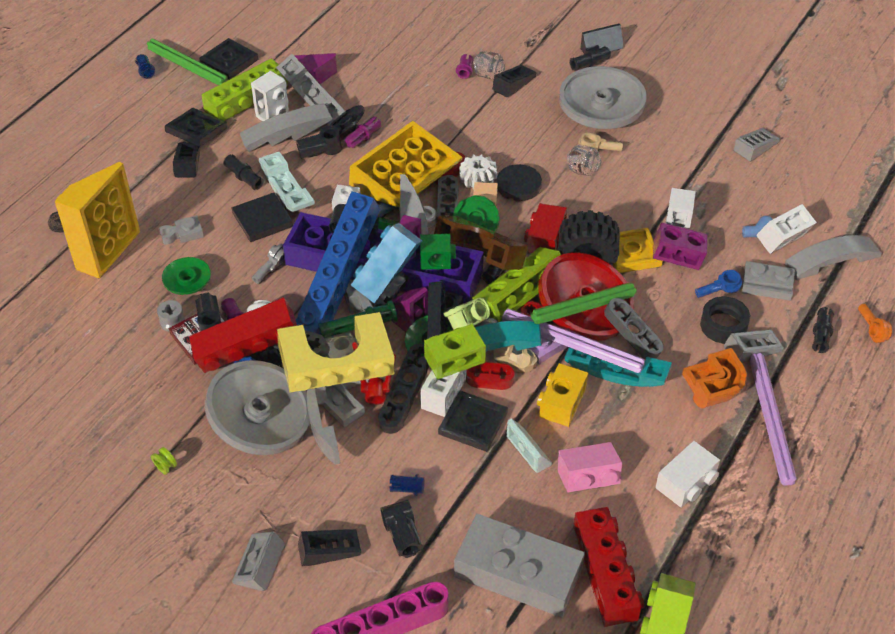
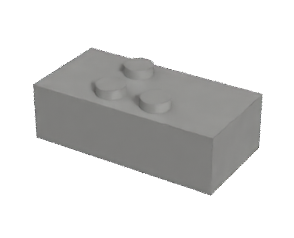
(519, 565)

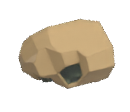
(521, 361)

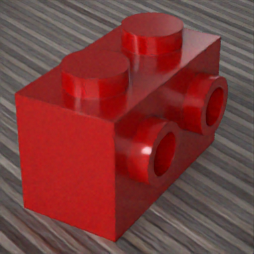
(545, 227)

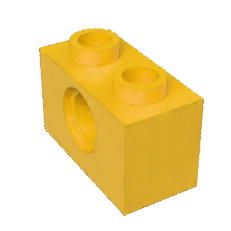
(562, 394)

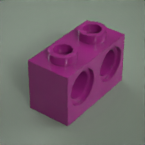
(680, 246)

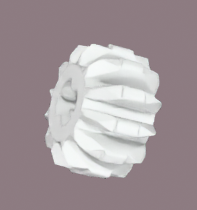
(477, 170)

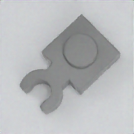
(184, 229)

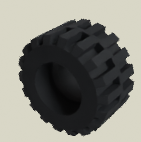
(590, 234)

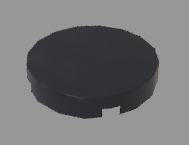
(519, 182)
(393, 289)

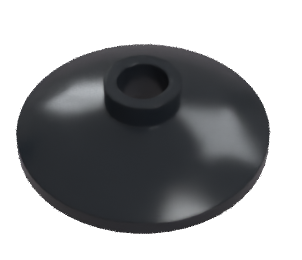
(349, 120)

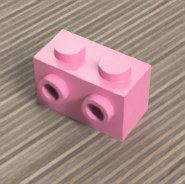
(589, 467)

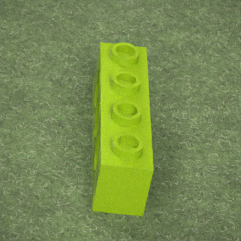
(517, 286)

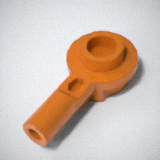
(879, 328)

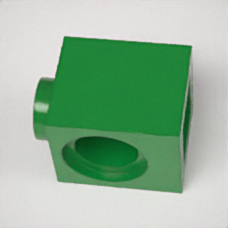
(436, 251)

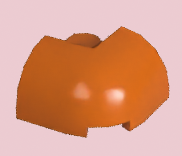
(716, 379)

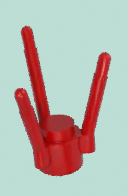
(376, 388)

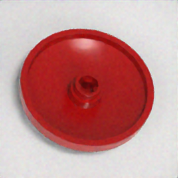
(576, 276)

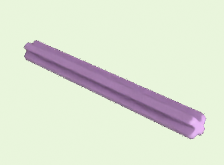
(581, 343)
(772, 420)

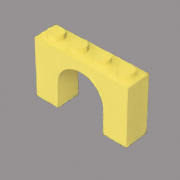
(309, 370)

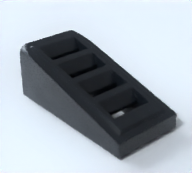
(512, 80)
(186, 160)
(328, 554)

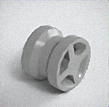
(170, 314)

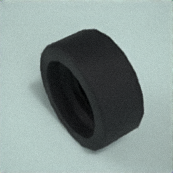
(727, 306)

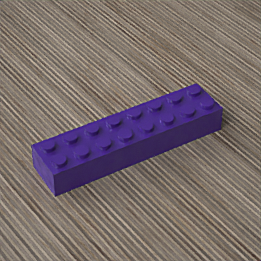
(311, 237)

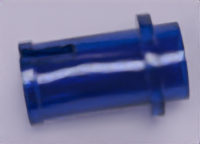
(145, 69)
(407, 484)

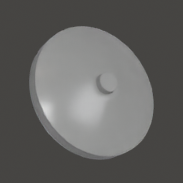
(602, 97)
(254, 410)

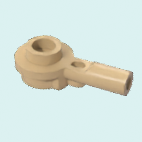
(595, 141)

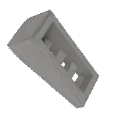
(755, 143)
(740, 341)

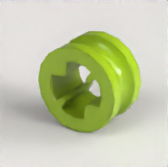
(163, 460)

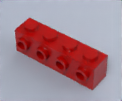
(241, 335)
(607, 566)

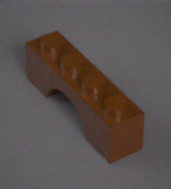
(497, 249)

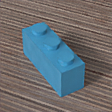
(385, 261)

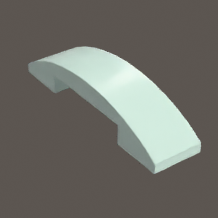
(284, 183)

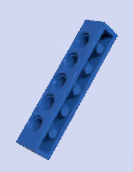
(338, 262)

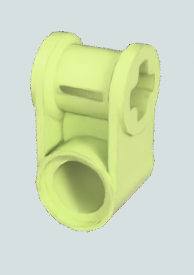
(468, 313)

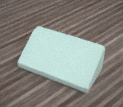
(527, 446)

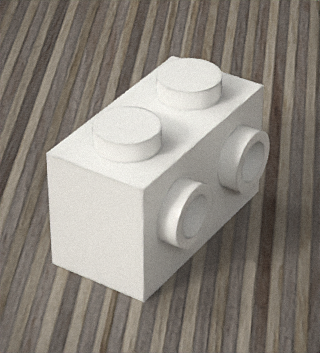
(270, 96)
(688, 474)

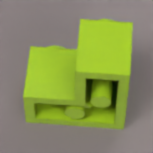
(670, 604)

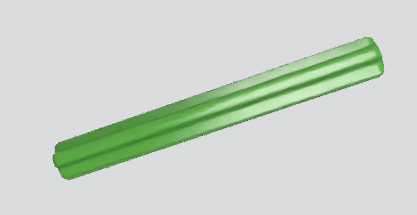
(186, 62)
(582, 303)

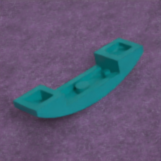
(507, 333)
(653, 373)

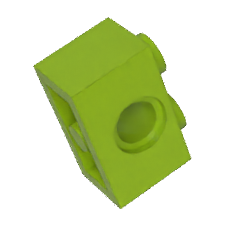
(454, 351)

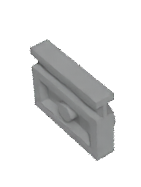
(768, 280)

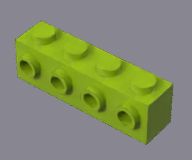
(236, 94)

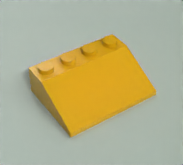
(406, 152)
(98, 219)

